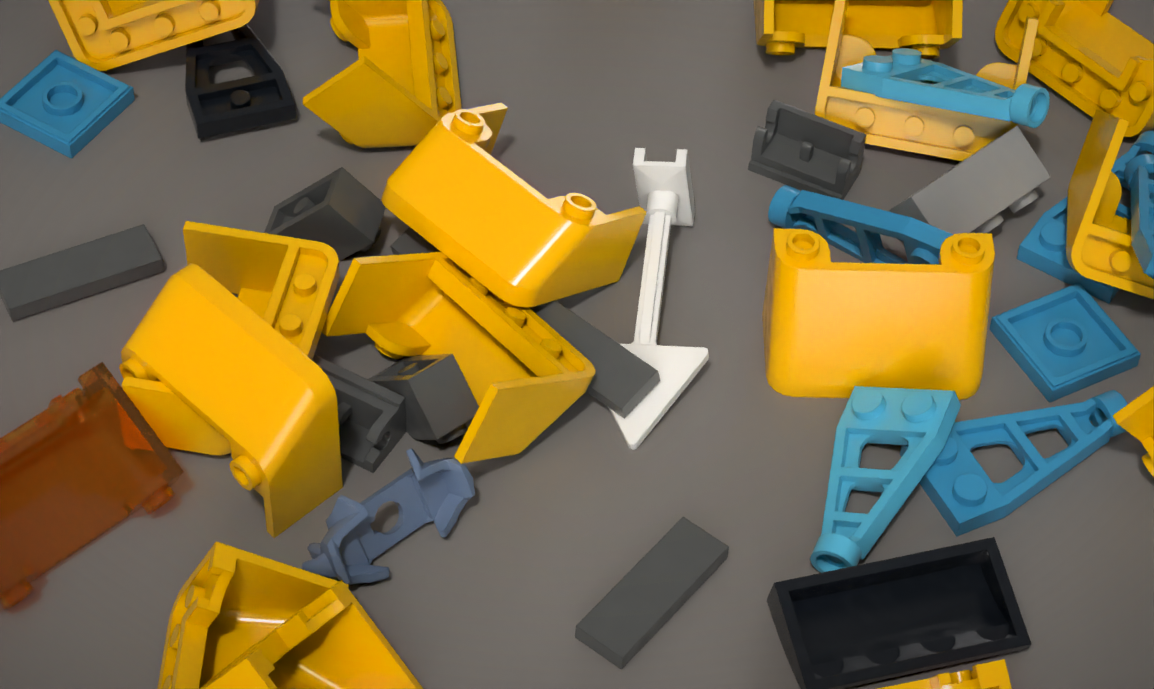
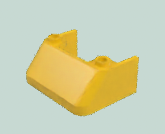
(883, 23)
(402, 73)
(907, 124)
(499, 224)
(1096, 237)
(277, 278)
(508, 354)
(248, 387)

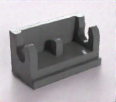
(807, 151)
(368, 416)

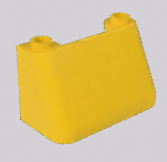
(125, 31)
(1085, 57)
(875, 321)
(229, 608)
(320, 647)

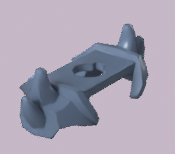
(423, 495)

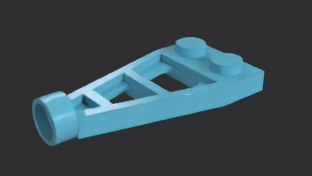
(910, 78)
(879, 417)

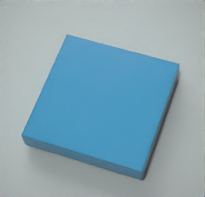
(64, 103)
(1064, 342)

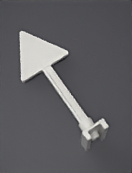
(668, 198)

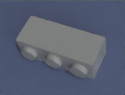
(980, 187)

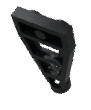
(237, 102)

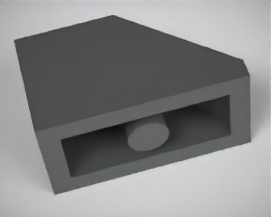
(331, 212)
(434, 394)

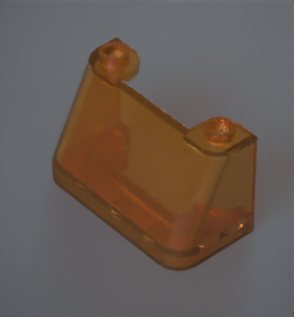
(75, 478)

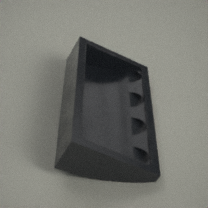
(898, 616)

